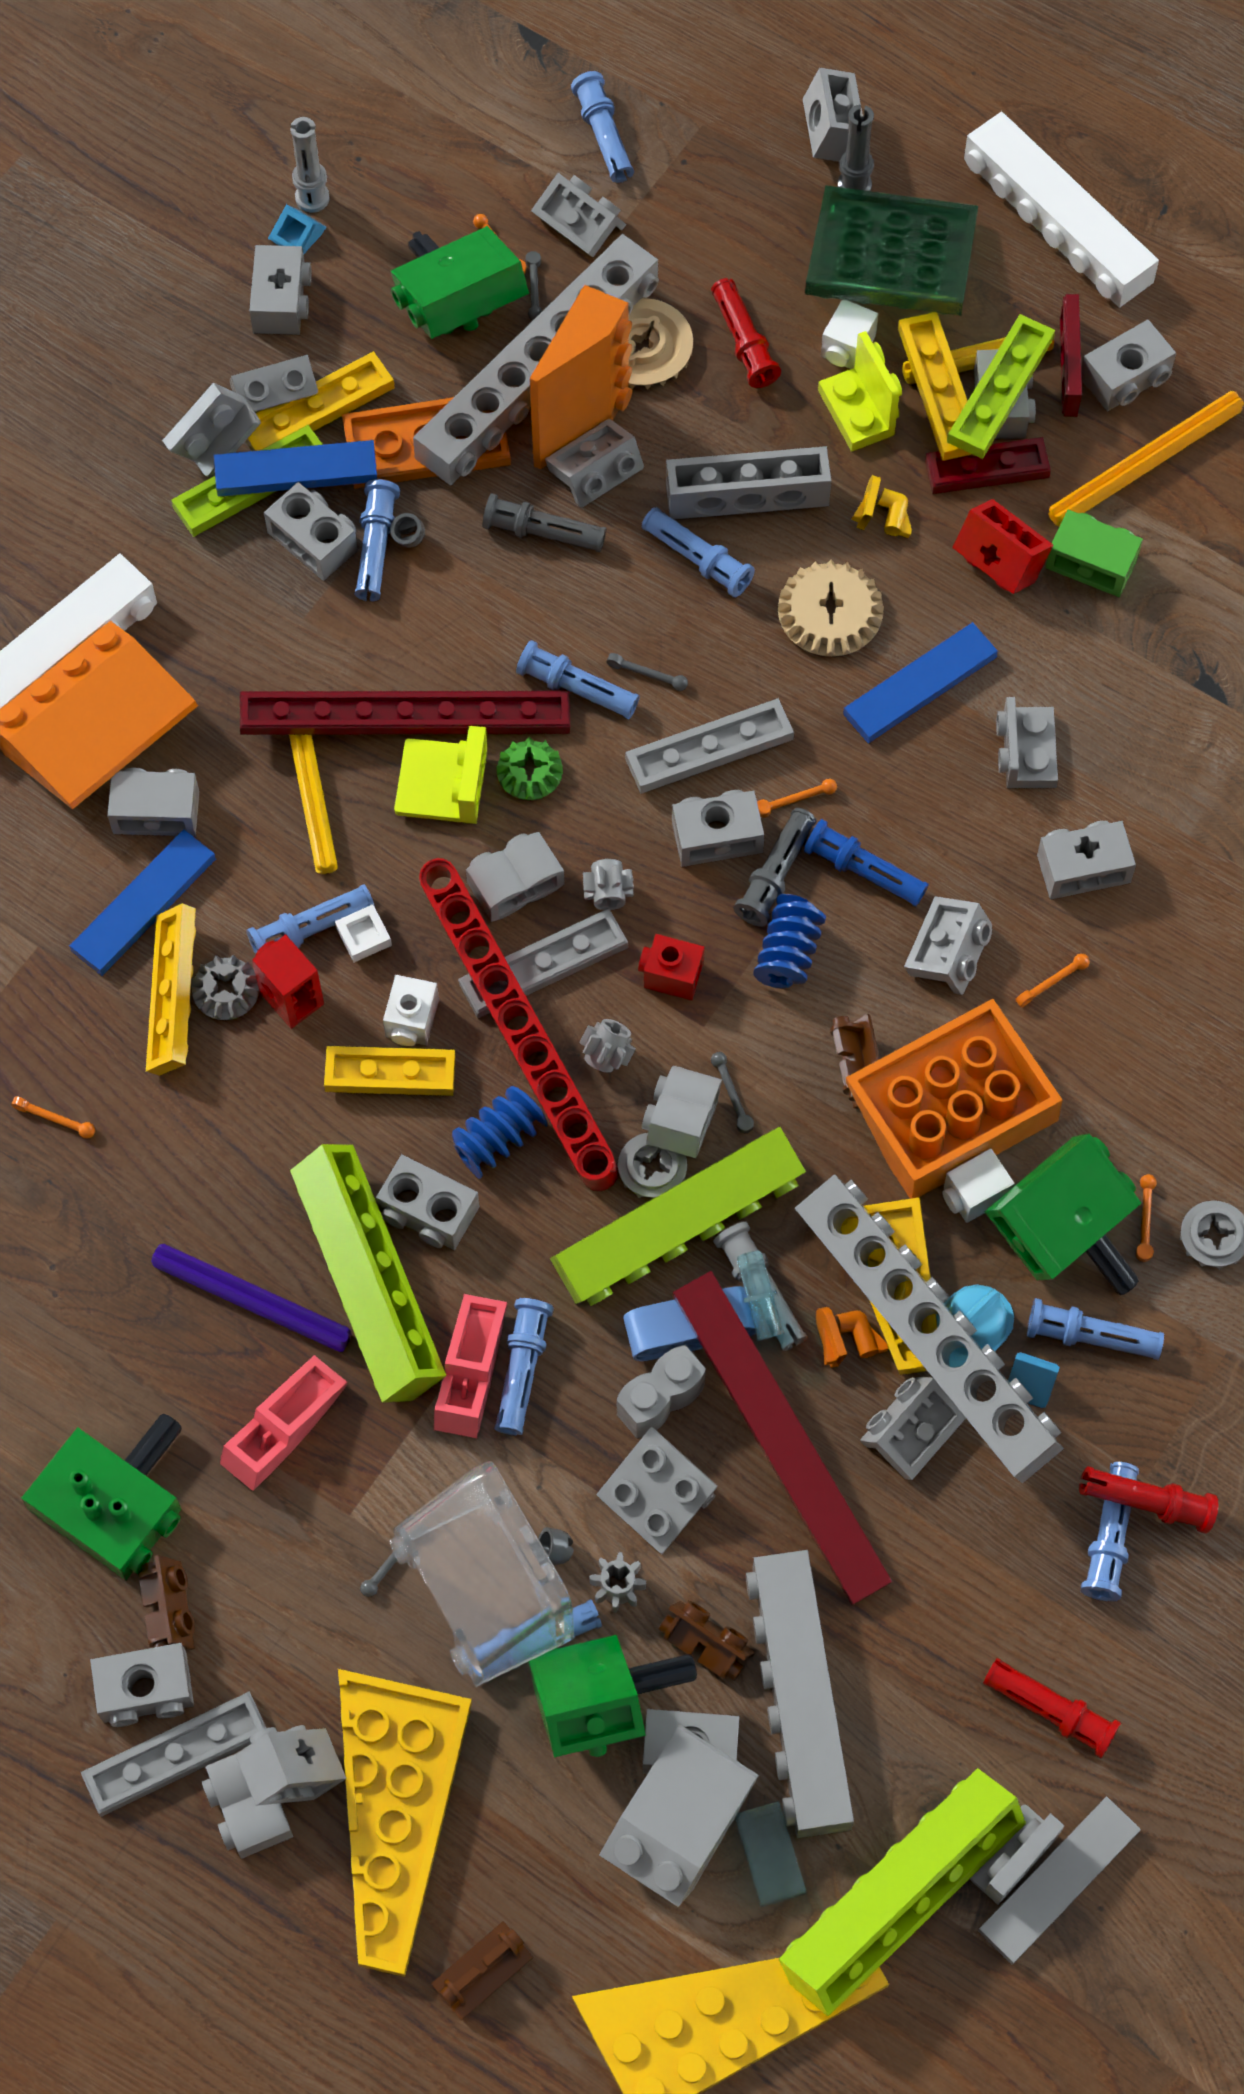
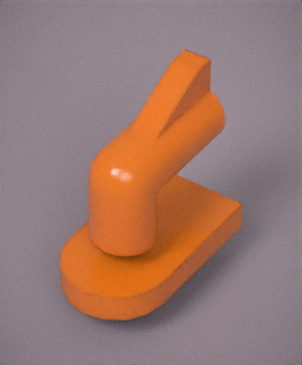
(831, 1327)

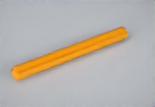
(1148, 457)

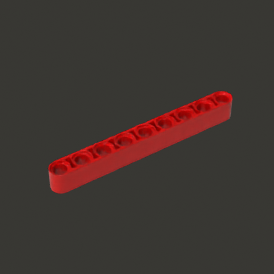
(524, 1041)

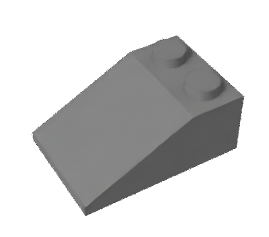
(679, 1816)

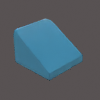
(296, 229)
(1036, 1376)

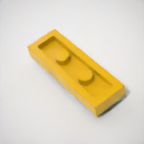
(390, 1070)

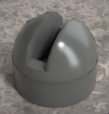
(405, 524)
(556, 1545)

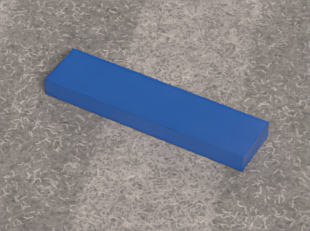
(285, 467)
(920, 682)
(141, 902)

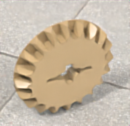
(668, 342)
(807, 620)

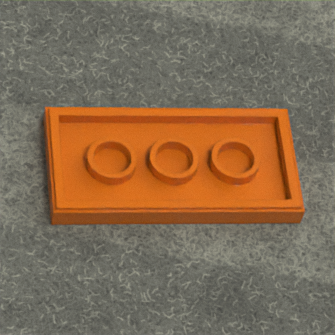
(393, 439)

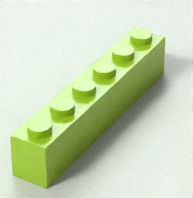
(677, 1216)
(367, 1273)
(902, 1891)

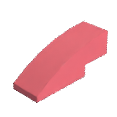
(470, 1366)
(282, 1422)

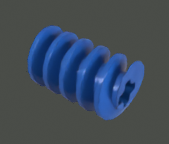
(789, 942)
(496, 1129)

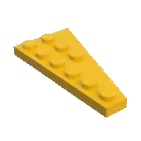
(398, 1783)
(702, 2025)

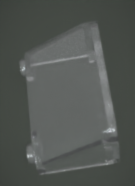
(486, 1575)

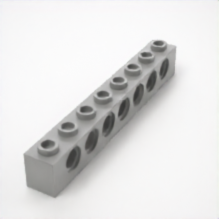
(436, 442)
(1020, 1453)

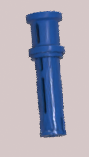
(849, 848)

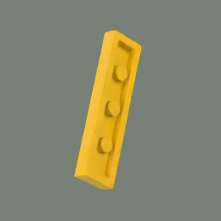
(934, 376)
(336, 396)
(171, 990)

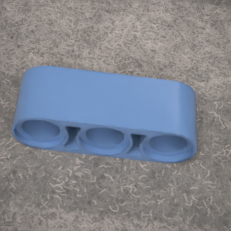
(663, 1326)

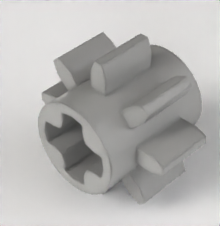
(608, 884)
(607, 1045)
(618, 1569)

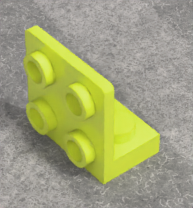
(864, 397)
(442, 778)

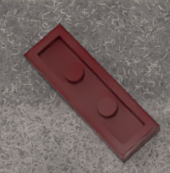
(1070, 355)
(1001, 465)

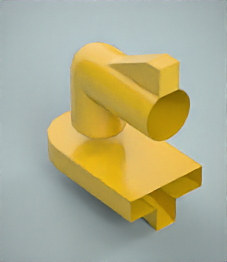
(897, 517)

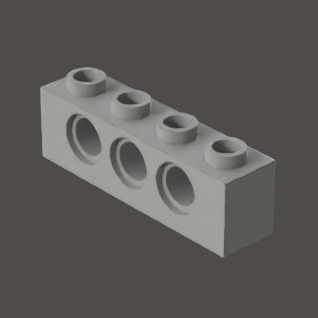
(748, 482)

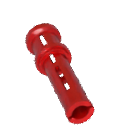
(750, 345)
(1168, 1503)
(1071, 1717)

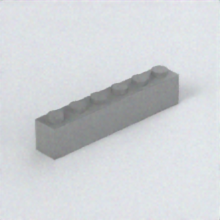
(801, 1694)

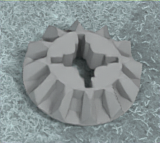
(225, 1004)
(633, 1173)
(1227, 1221)

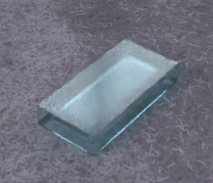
(770, 1854)

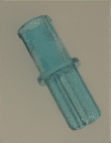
(759, 1295)

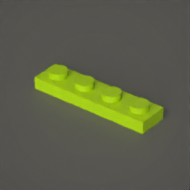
(1001, 386)
(203, 509)

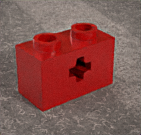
(1002, 546)
(287, 980)

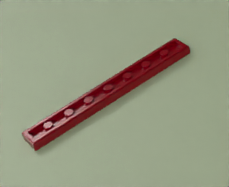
(403, 712)
(782, 1438)

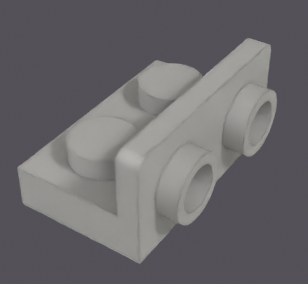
(576, 214)
(276, 383)
(212, 426)
(596, 461)
(1029, 746)
(950, 943)
(913, 1425)
(1018, 1855)

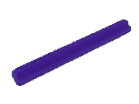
(251, 1297)

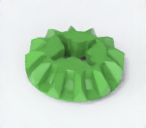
(545, 777)

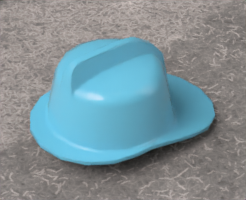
(987, 1312)

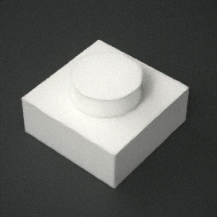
(363, 933)

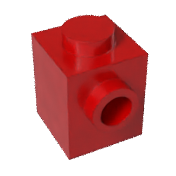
(672, 966)

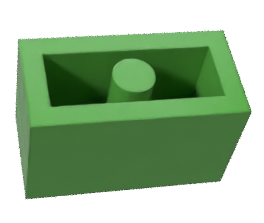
(1094, 552)

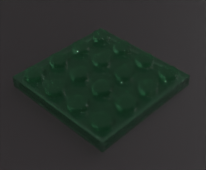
(892, 250)

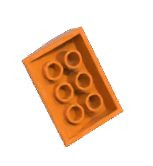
(581, 373)
(91, 715)
(954, 1097)

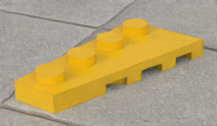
(907, 1221)

